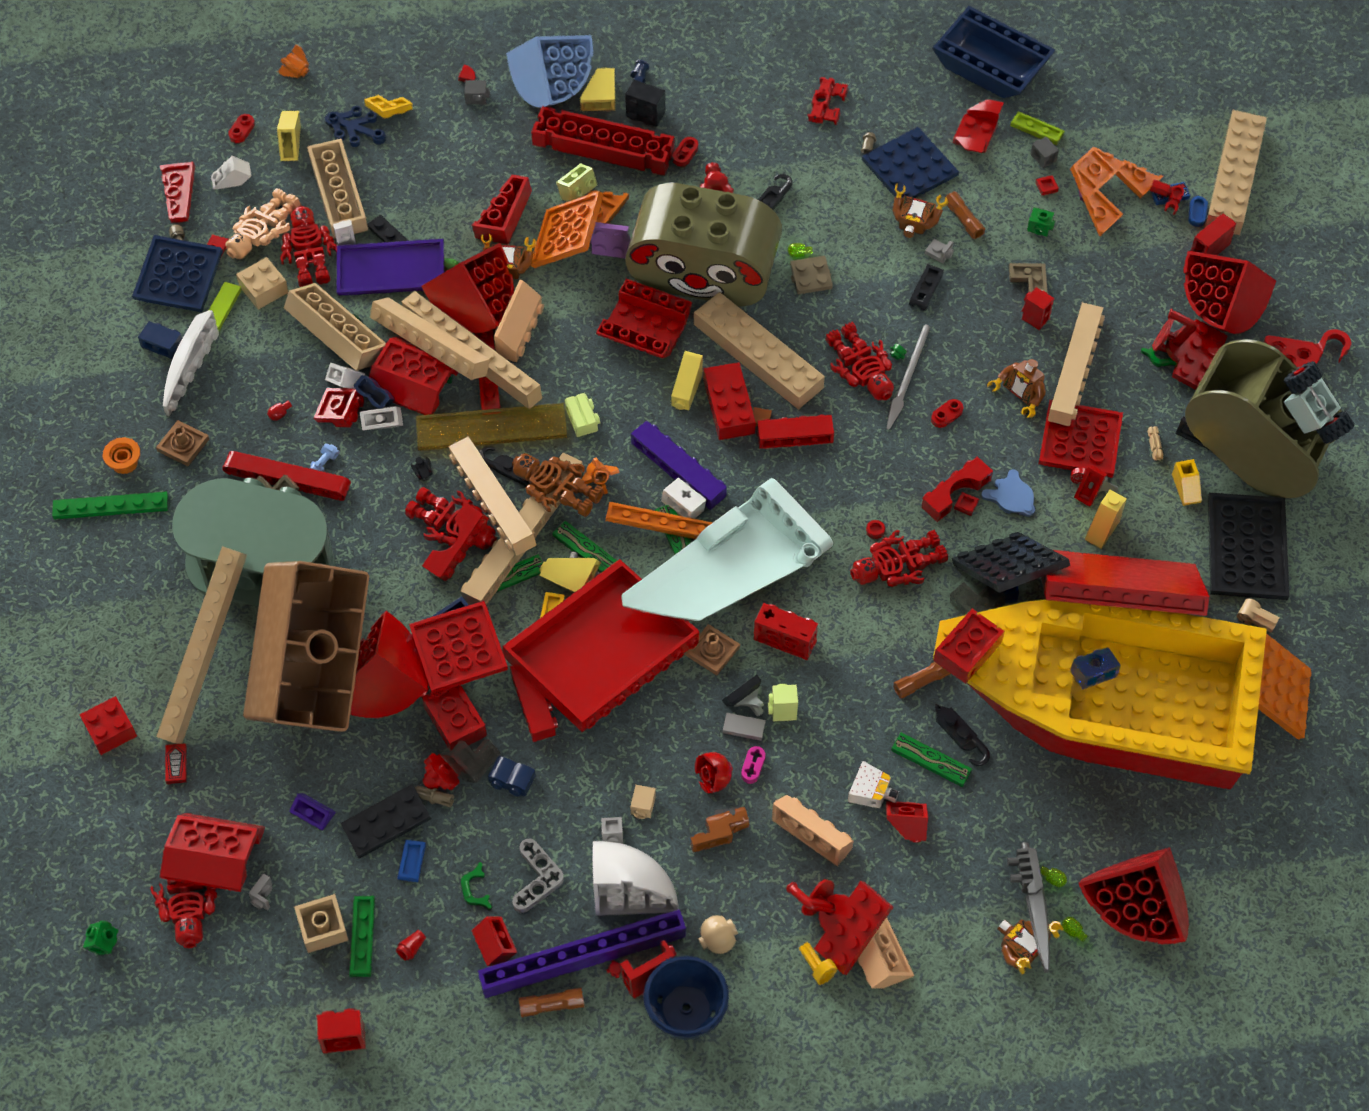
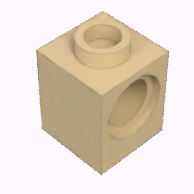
(643, 801)

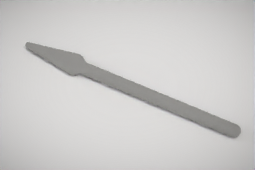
(897, 403)

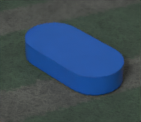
(1198, 211)

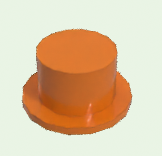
(122, 455)

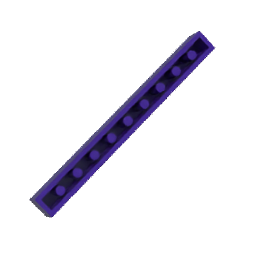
(581, 953)

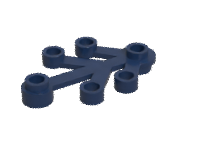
(335, 119)

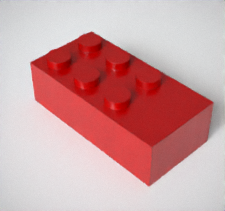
(729, 401)

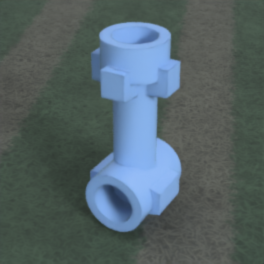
(328, 451)

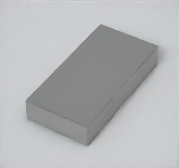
(744, 726)

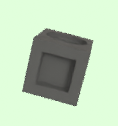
(476, 92)
(1044, 152)

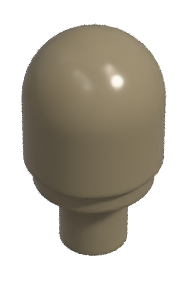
(176, 232)

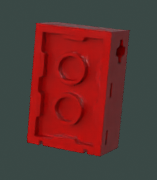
(785, 631)
(968, 646)
(454, 716)

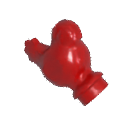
(715, 179)

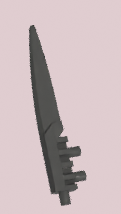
(1032, 883)

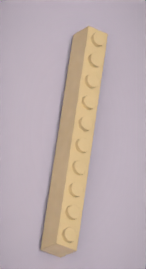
(500, 370)
(499, 562)
(201, 645)

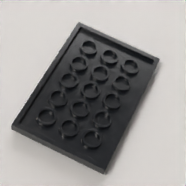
(1248, 546)
(1010, 562)

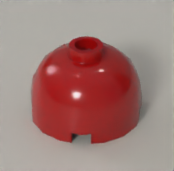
(713, 768)

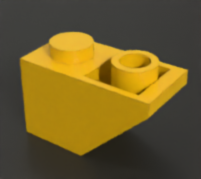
(1187, 482)

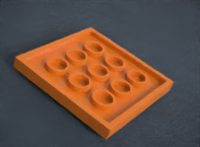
(567, 229)
(1284, 688)

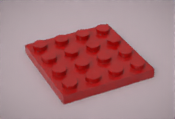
(1086, 442)
(458, 647)

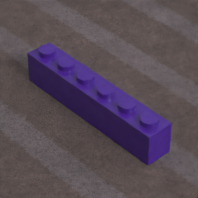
(677, 463)

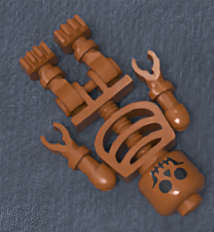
(543, 483)

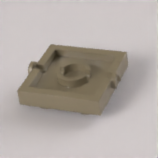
(811, 275)

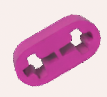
(748, 763)

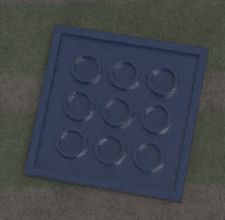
(910, 162)
(177, 273)

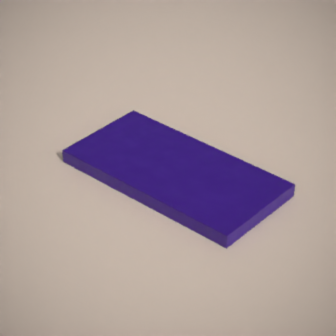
(388, 266)

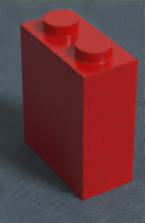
(1215, 236)

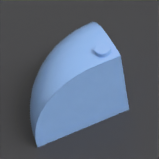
(550, 68)

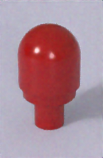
(278, 410)

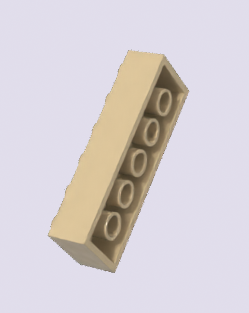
(337, 185)
(334, 326)

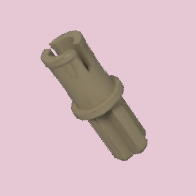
(435, 796)

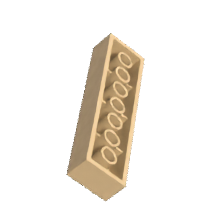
(1237, 168)
(759, 350)

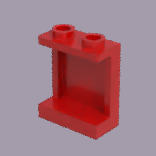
(636, 978)

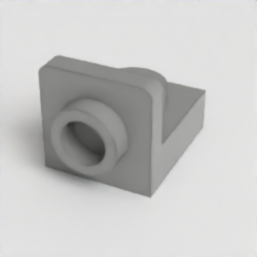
(939, 250)
(612, 830)
(259, 891)

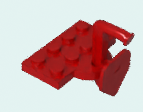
(1189, 347)
(851, 924)

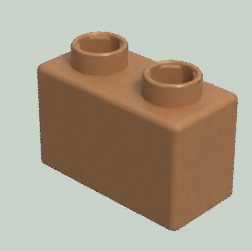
(306, 645)

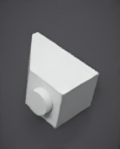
(342, 375)
(381, 418)

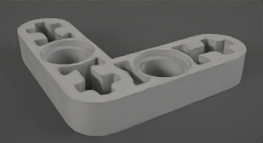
(544, 874)

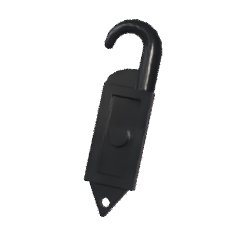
(774, 194)
(502, 465)
(961, 733)

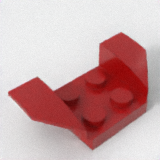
(978, 126)

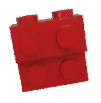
(339, 407)

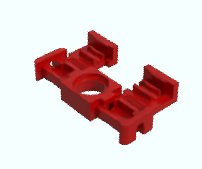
(821, 109)

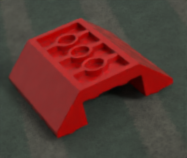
(646, 319)
(411, 375)
(209, 851)

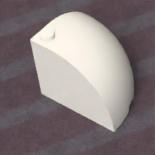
(629, 882)

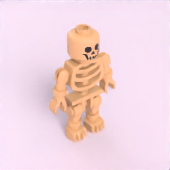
(249, 230)

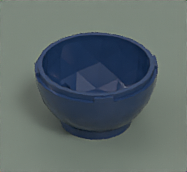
(682, 983)

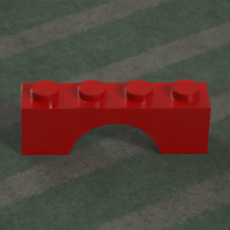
(973, 475)
(470, 524)

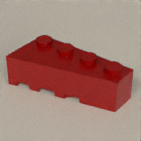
(504, 212)

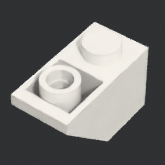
(232, 173)

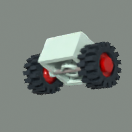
(1315, 405)

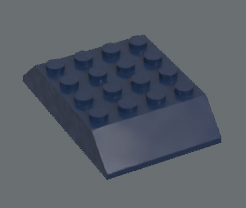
(991, 53)

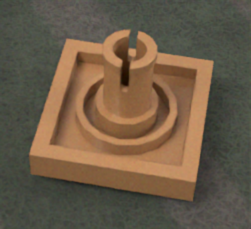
(182, 443)
(713, 650)

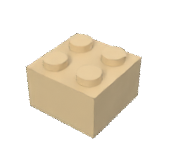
(262, 283)
(321, 923)

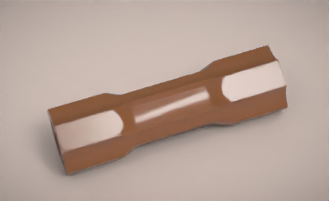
(972, 224)
(909, 684)
(538, 1004)

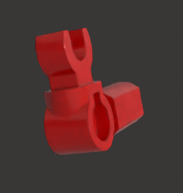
(1175, 194)

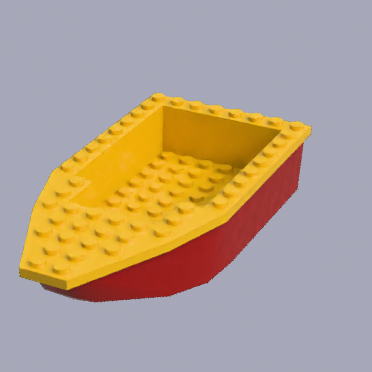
(1172, 712)

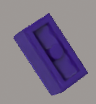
(311, 811)

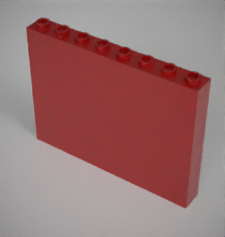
(1128, 583)
(596, 651)

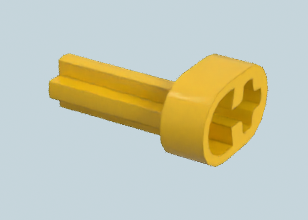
(822, 970)

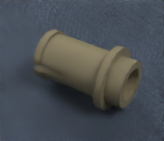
(869, 139)

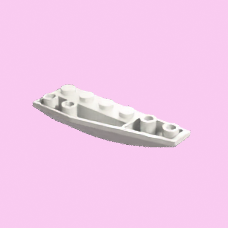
(188, 358)

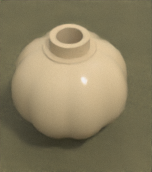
(718, 934)

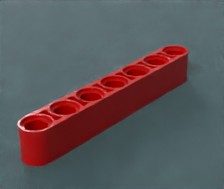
(306, 479)

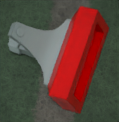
(1091, 484)

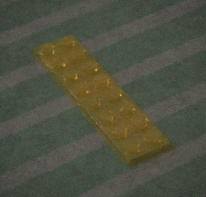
(491, 426)

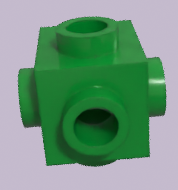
(1041, 222)
(100, 938)

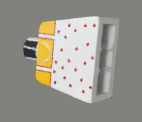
(871, 787)

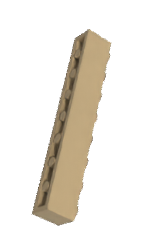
(430, 338)
(1076, 363)
(492, 496)

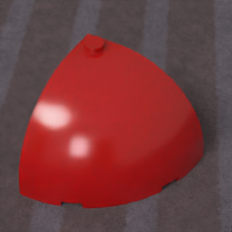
(474, 290)
(1226, 290)
(387, 671)
(1141, 898)

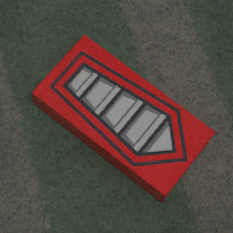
(176, 763)

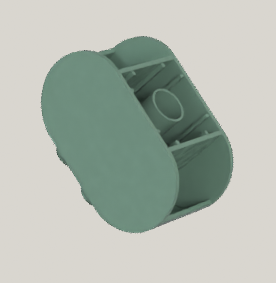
(250, 520)

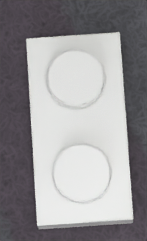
(344, 233)

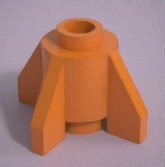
(295, 64)
(599, 473)

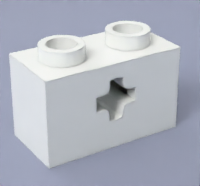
(683, 499)

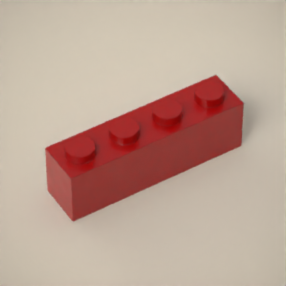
(795, 431)
(535, 708)

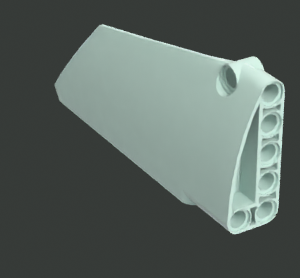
(733, 558)

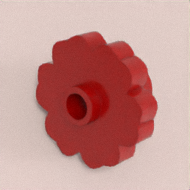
(439, 773)

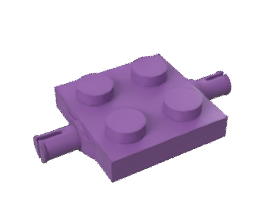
(610, 240)

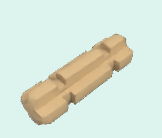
(1155, 443)

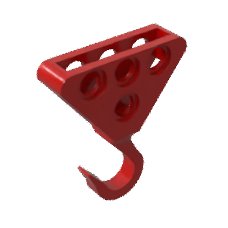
(1302, 352)

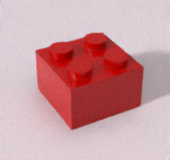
(108, 725)
(341, 1031)

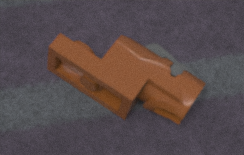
(720, 828)

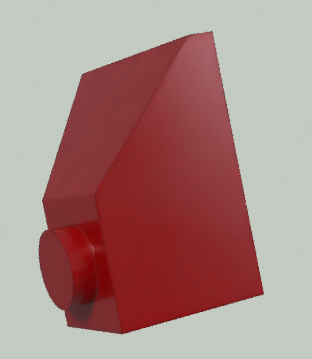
(908, 819)

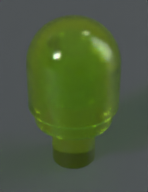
(799, 250)
(1054, 876)
(1074, 928)

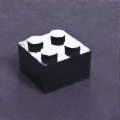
(645, 103)

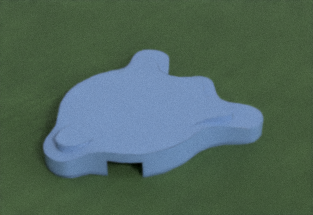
(1012, 495)

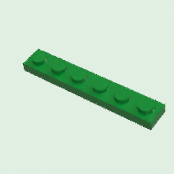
(110, 505)

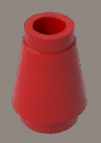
(408, 947)

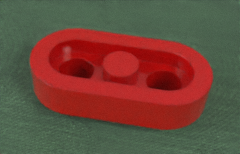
(243, 125)
(684, 153)
(948, 412)

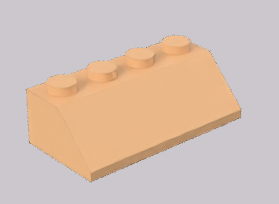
(518, 322)
(811, 829)
(884, 959)

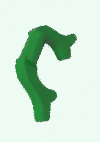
(1157, 361)
(469, 899)

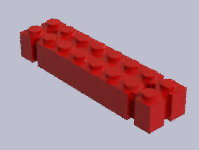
(603, 140)

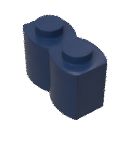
(370, 388)
(511, 776)

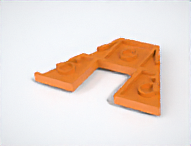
(1096, 170)

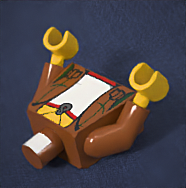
(916, 214)
(518, 256)
(1025, 382)
(1019, 943)

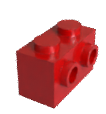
(1037, 308)
(494, 940)

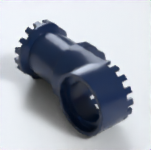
(640, 70)

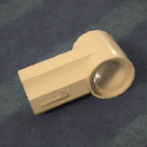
(1253, 613)

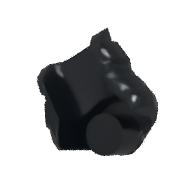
(422, 468)

